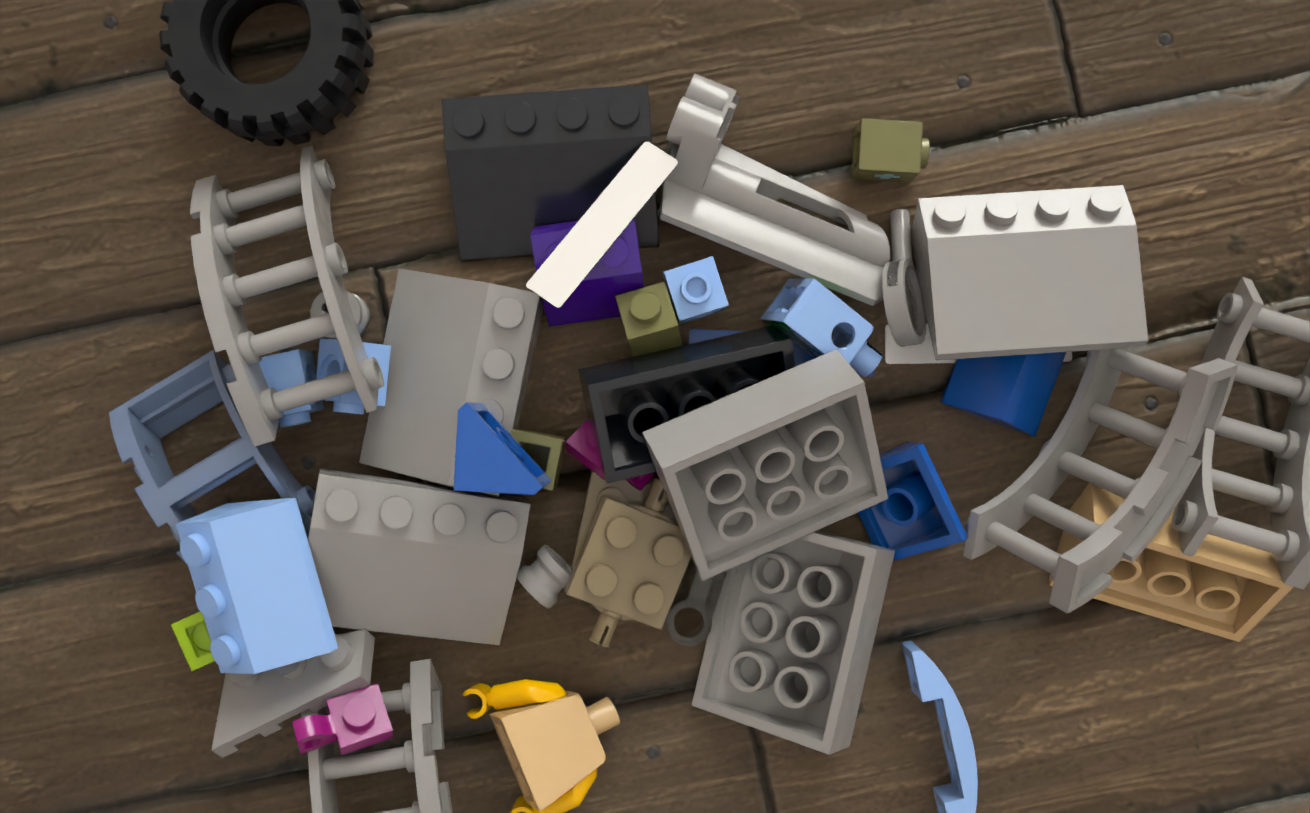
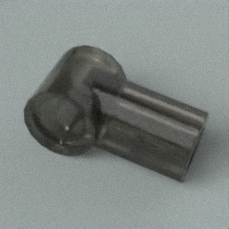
(697, 595)

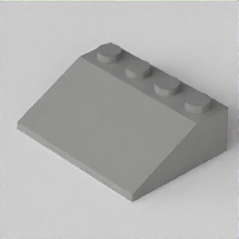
(1030, 272)
(449, 348)
(770, 463)
(416, 556)
(796, 639)

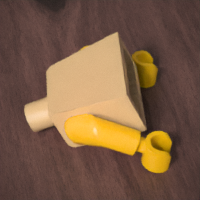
(547, 740)

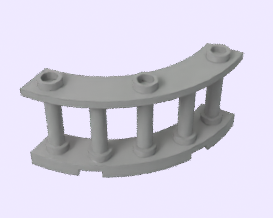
(225, 293)
(1290, 494)
(1148, 499)
(424, 702)

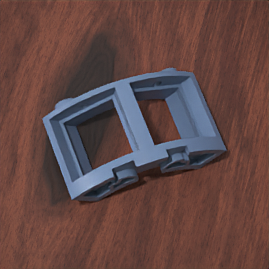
(169, 405)

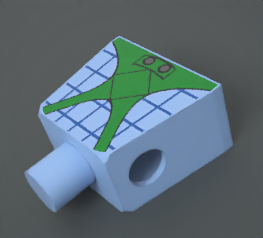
(810, 314)

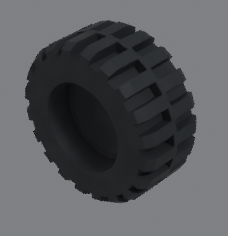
(290, 107)

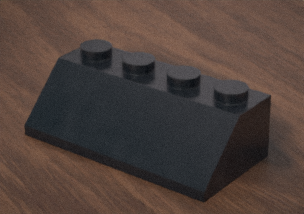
(662, 385)

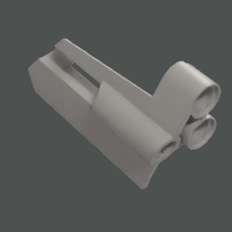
(736, 205)

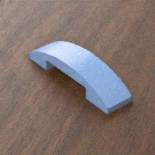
(928, 685)

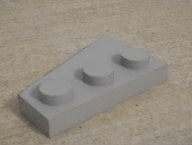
(266, 699)

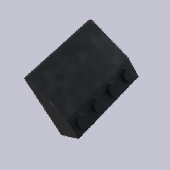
(539, 162)

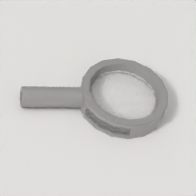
(901, 286)

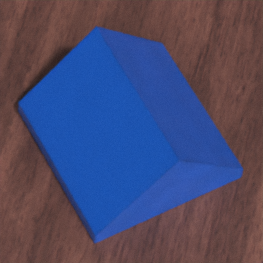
(1004, 388)
(491, 458)
(918, 508)

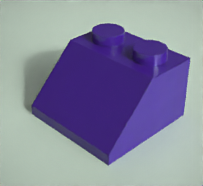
(612, 275)

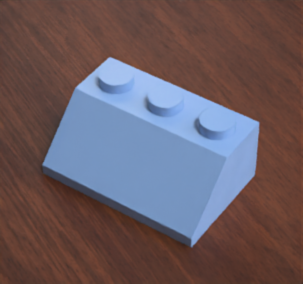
(256, 585)

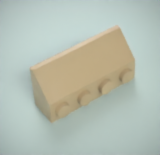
(1216, 591)

